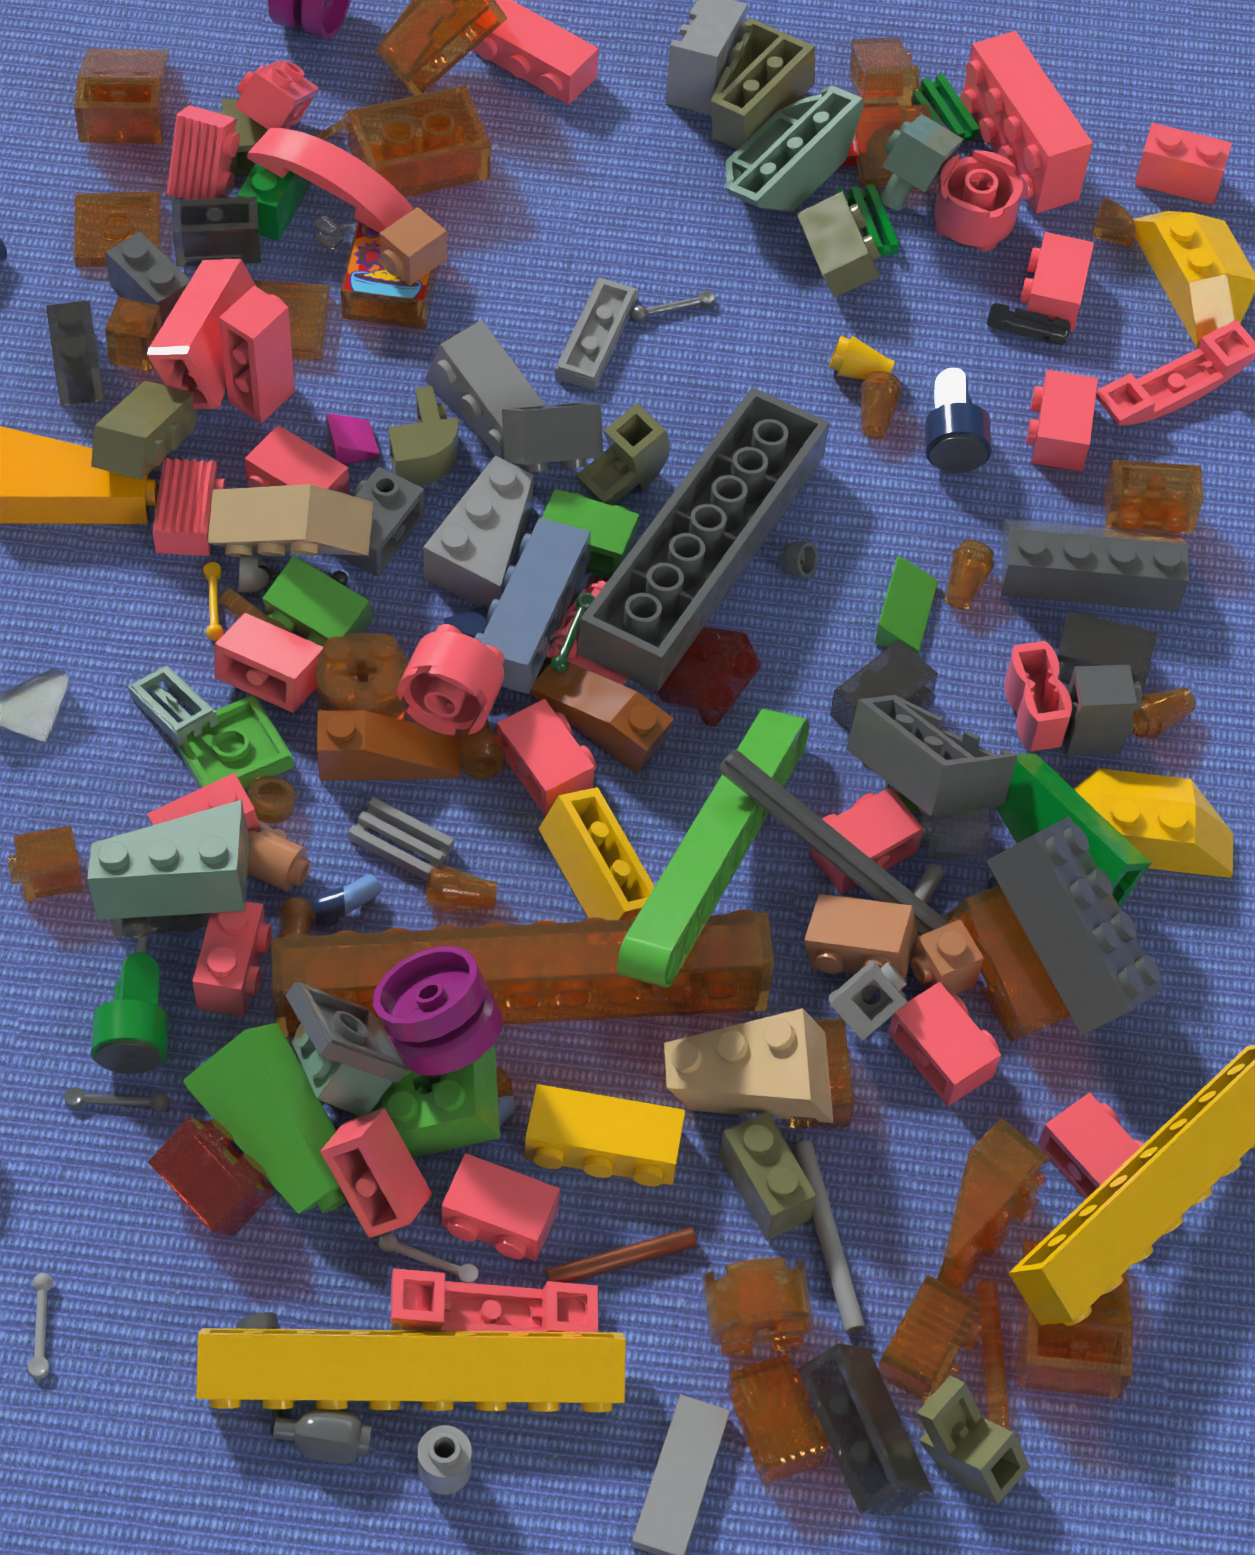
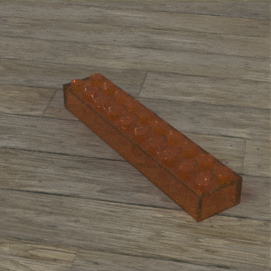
(542, 968)

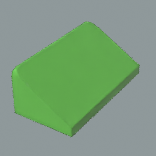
(906, 606)

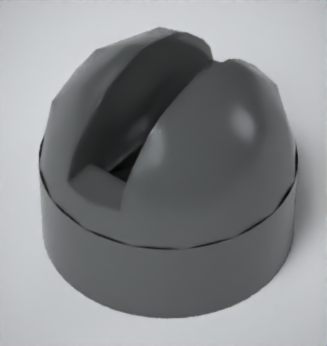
(799, 559)

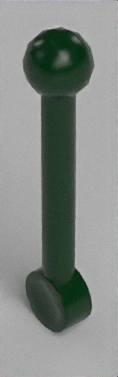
(560, 663)

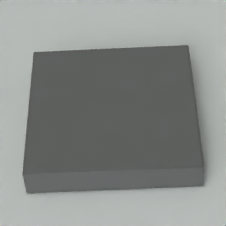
(346, 1032)

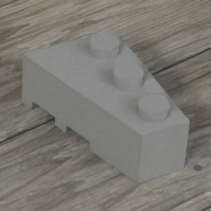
(480, 381)
(482, 534)

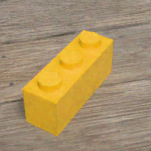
(596, 856)
(604, 1135)

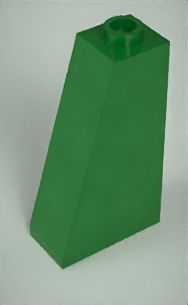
(1042, 798)

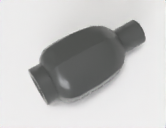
(326, 1435)

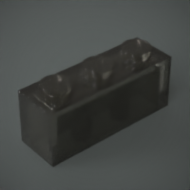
(864, 1430)

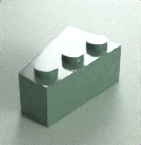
(173, 867)

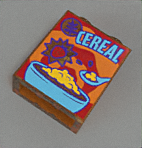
(376, 295)

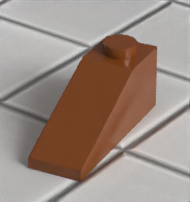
(606, 713)
(382, 748)

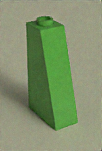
(272, 1113)

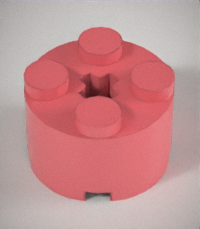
(977, 199)
(452, 681)

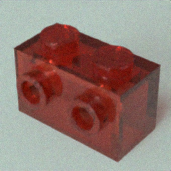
(212, 1175)

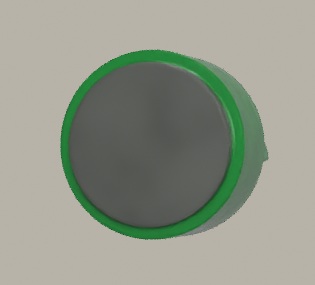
(132, 1029)

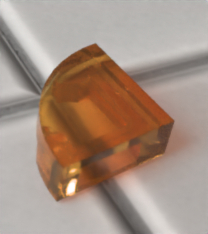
(1114, 223)

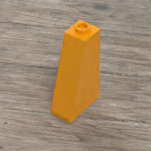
(55, 484)

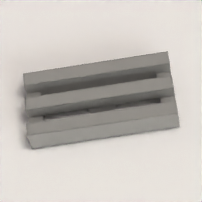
(386, 820)

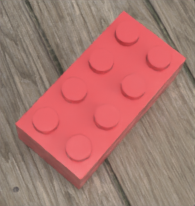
(1026, 121)

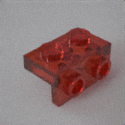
(712, 673)

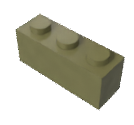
(143, 429)

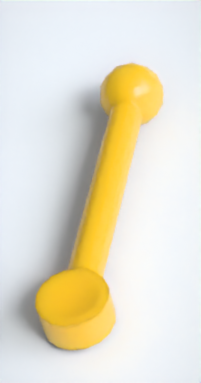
(212, 573)

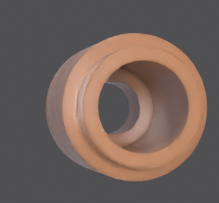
(277, 860)

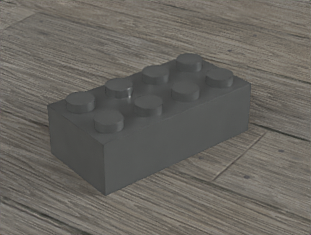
(1076, 925)

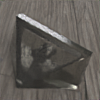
(33, 704)

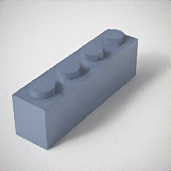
(536, 599)

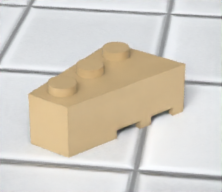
(289, 521)
(754, 1068)

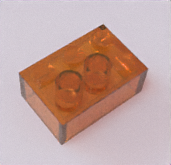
(422, 141)

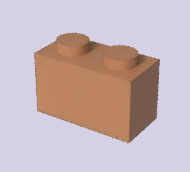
(854, 931)

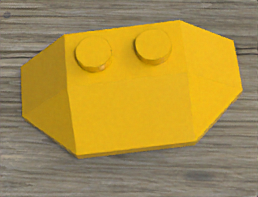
(1198, 268)
(1163, 820)

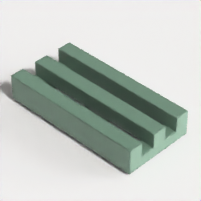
(154, 710)

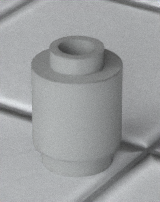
(444, 1459)

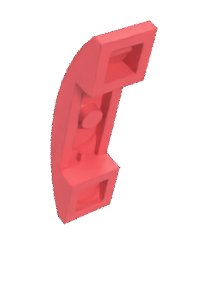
(334, 170)
(1180, 381)
(430, 1303)

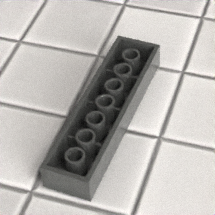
(702, 539)

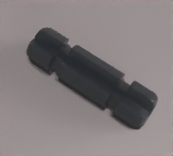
(1028, 324)

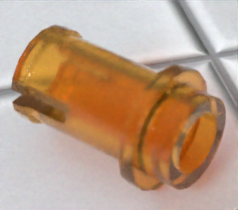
(296, 916)

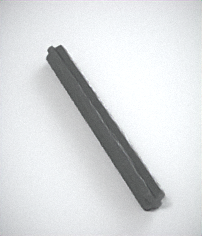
(825, 839)

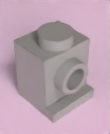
(866, 1015)

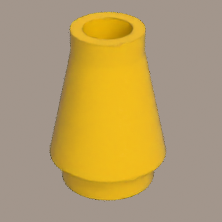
(857, 359)

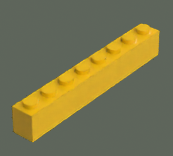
(1142, 1199)
(410, 1367)

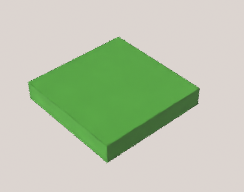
(239, 744)

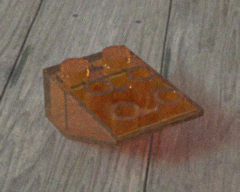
(122, 96)
(994, 1189)
(1081, 1357)

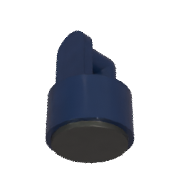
(956, 429)

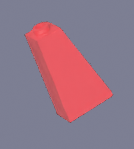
(189, 342)

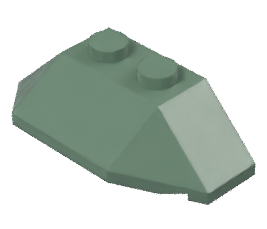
(795, 150)

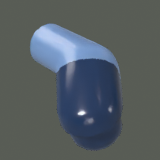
(343, 900)

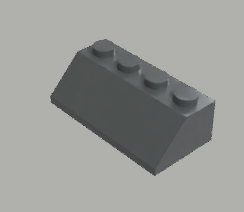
(1094, 565)

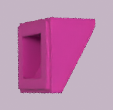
(351, 439)

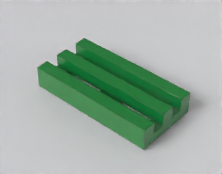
(948, 106)
(879, 214)

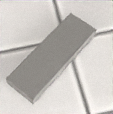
(596, 334)
(680, 1477)

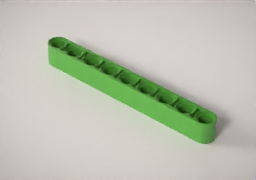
(708, 856)

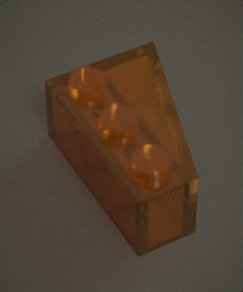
(435, 37)
(1014, 974)

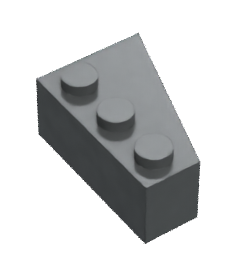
(927, 761)

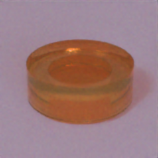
(272, 799)

